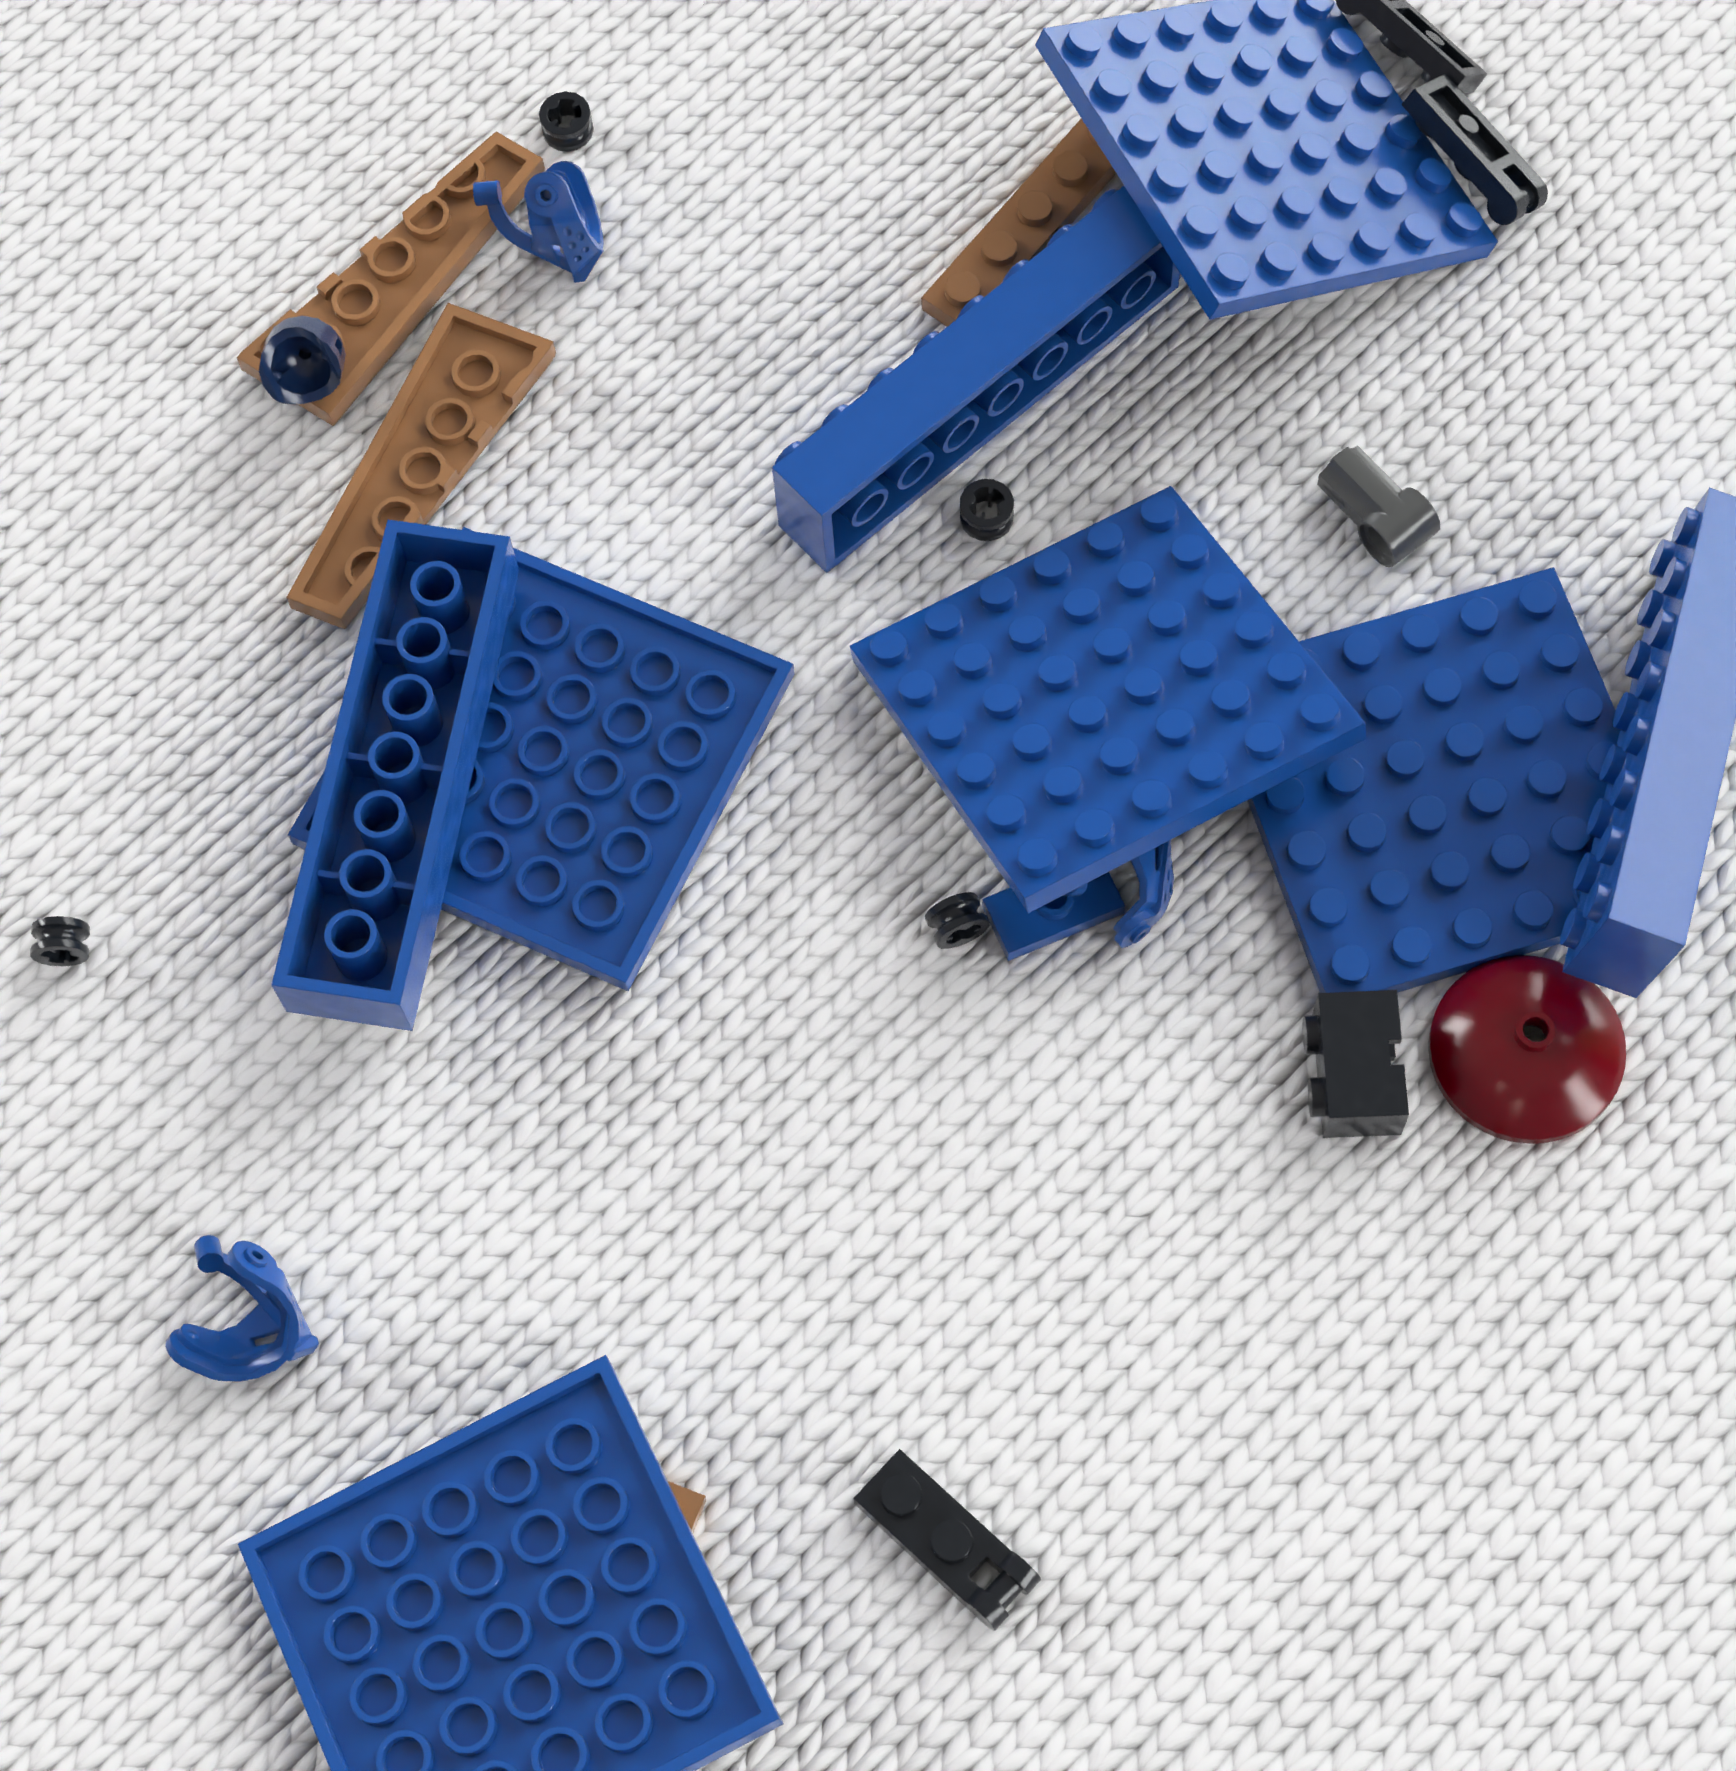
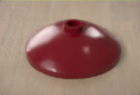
(1519, 1085)

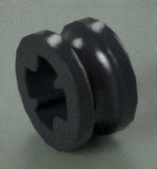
(580, 127)
(993, 492)
(957, 920)
(60, 941)

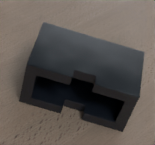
(1354, 1047)

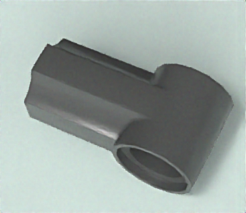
(1387, 518)

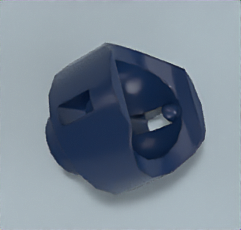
(301, 360)

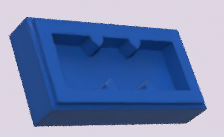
(1065, 916)

